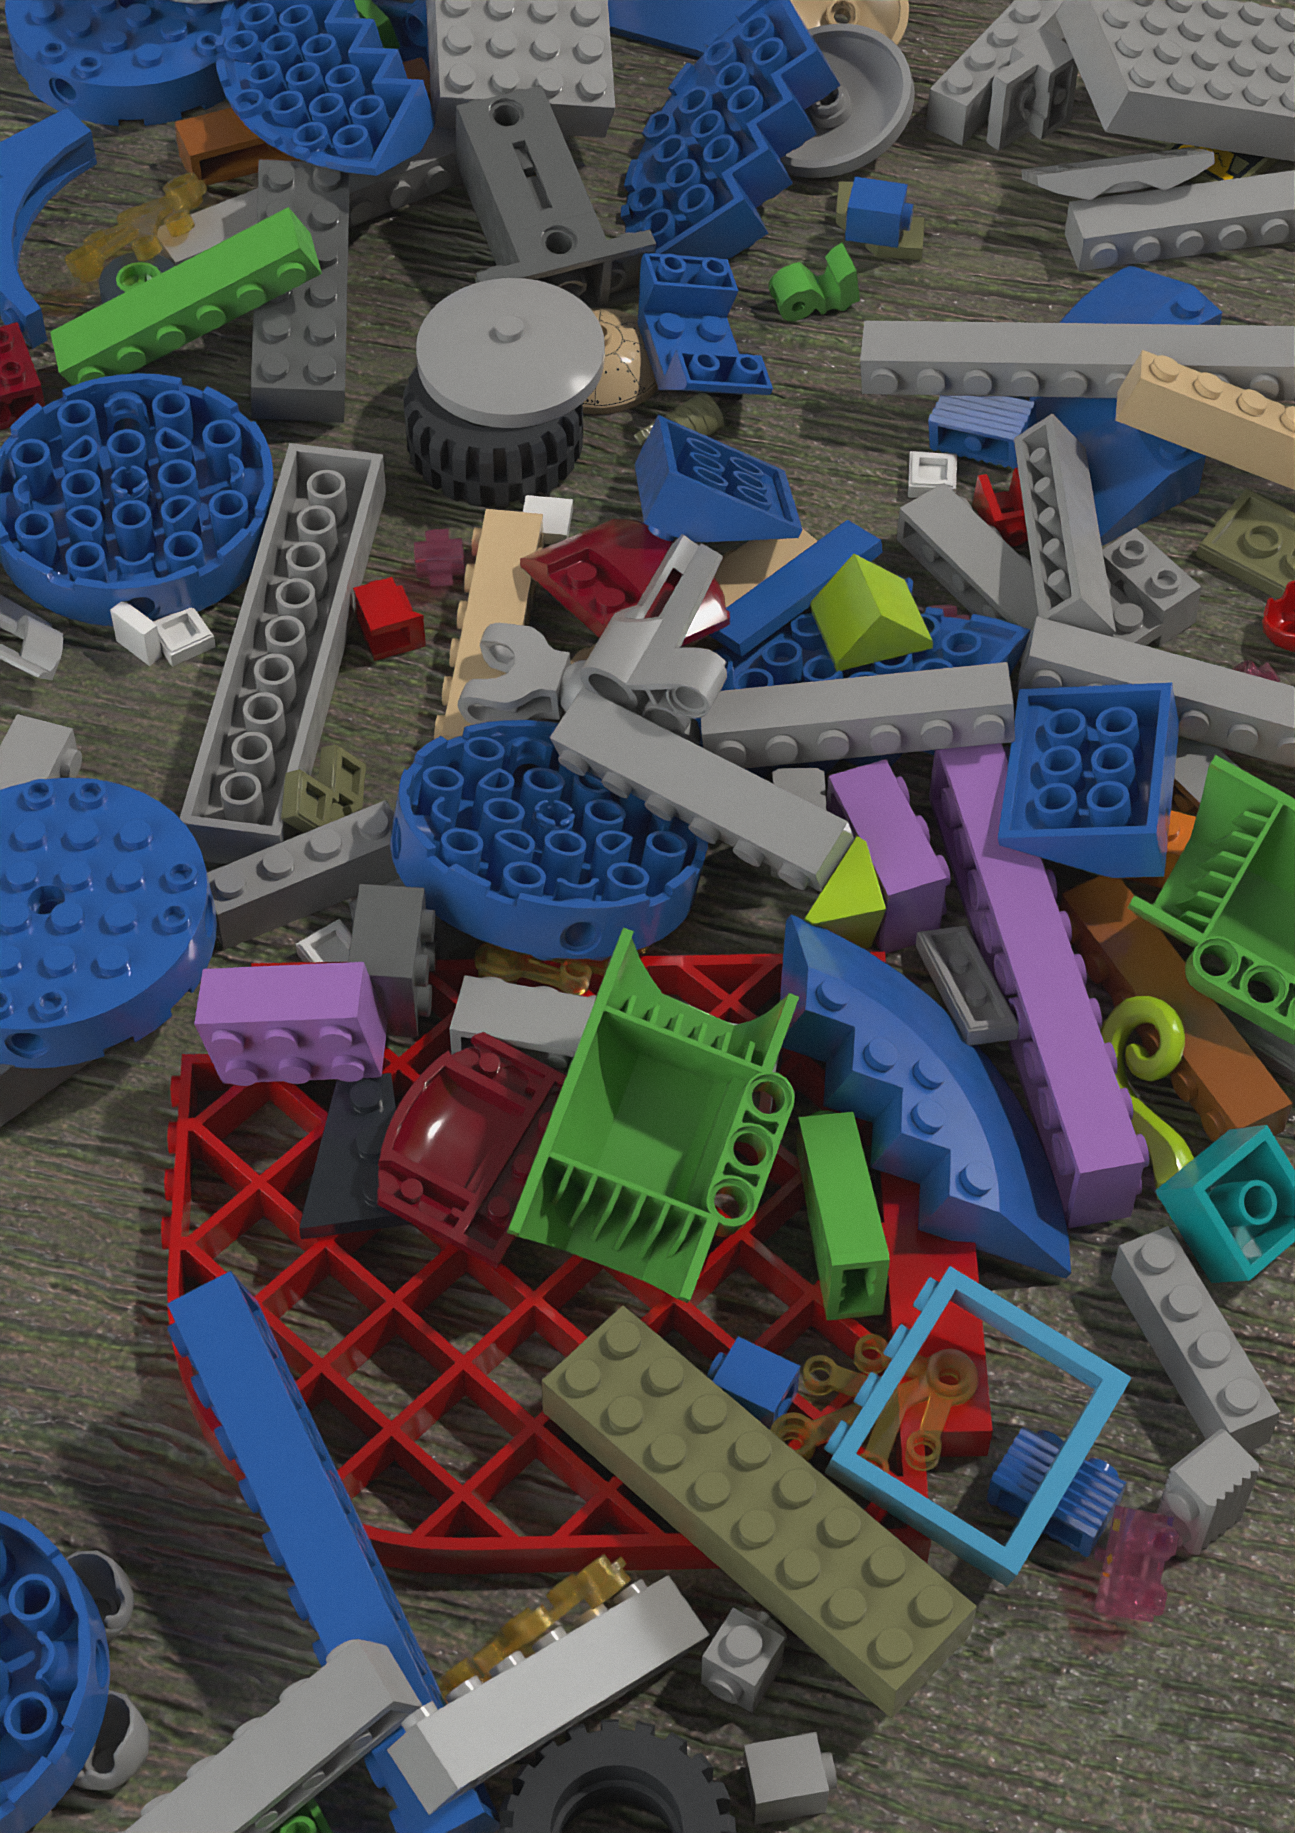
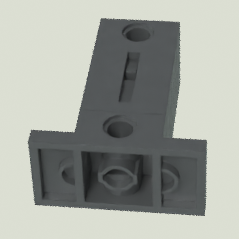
(537, 204)

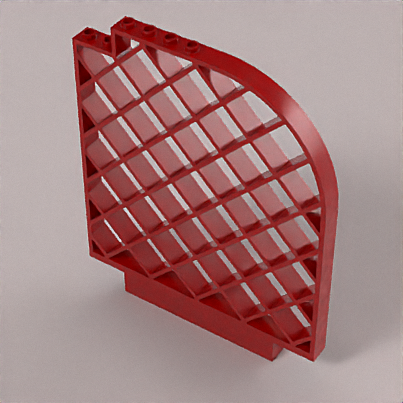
(430, 1548)

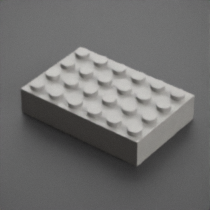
(519, 44)
(1189, 71)

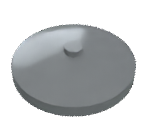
(864, 112)
(510, 352)

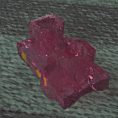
(1135, 1564)

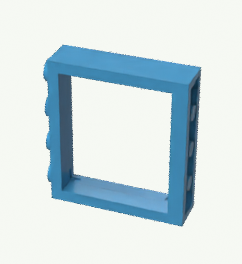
(919, 1512)

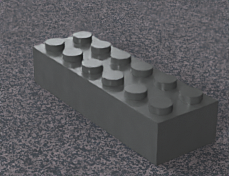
(303, 332)

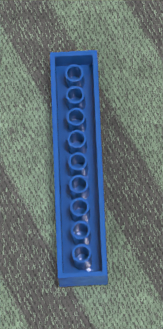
(309, 1517)

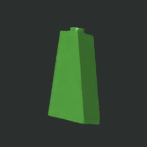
(842, 1216)

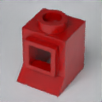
(1002, 509)
(387, 619)

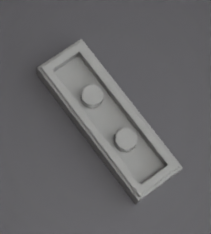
(967, 985)

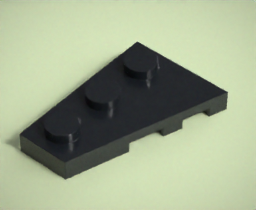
(347, 1168)

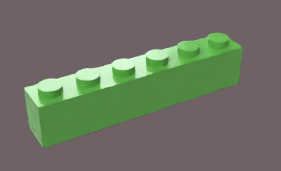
(187, 300)

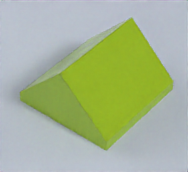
(868, 616)
(851, 899)

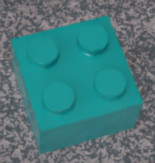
(1234, 1204)

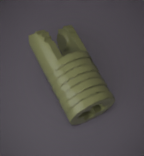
(697, 413)

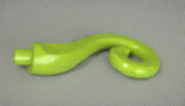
(1165, 1146)

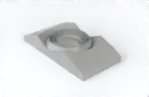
(1121, 173)

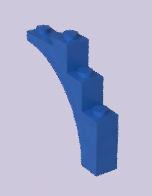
(32, 171)

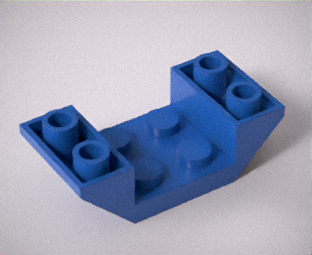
(688, 330)

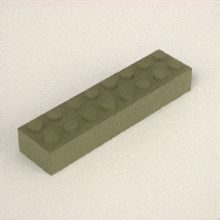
(758, 1510)

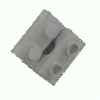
(1033, 90)
(1148, 591)

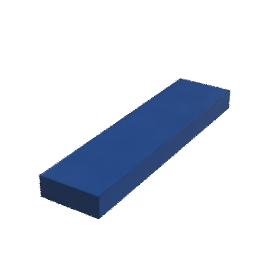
(793, 587)

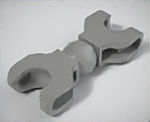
(536, 680)

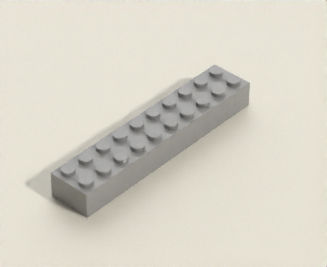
(284, 649)

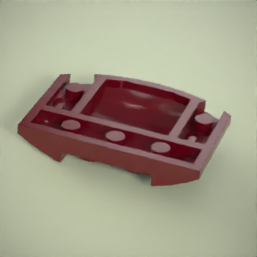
(610, 571)
(468, 1144)

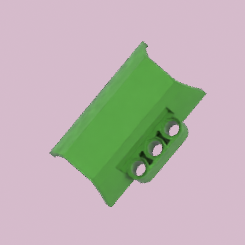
(1237, 896)
(653, 1130)

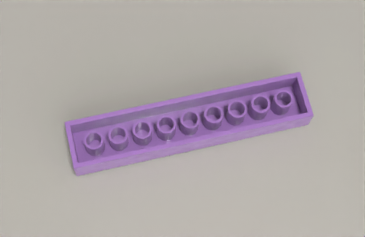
(1027, 946)

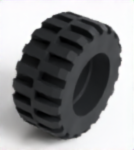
(487, 461)
(616, 1768)

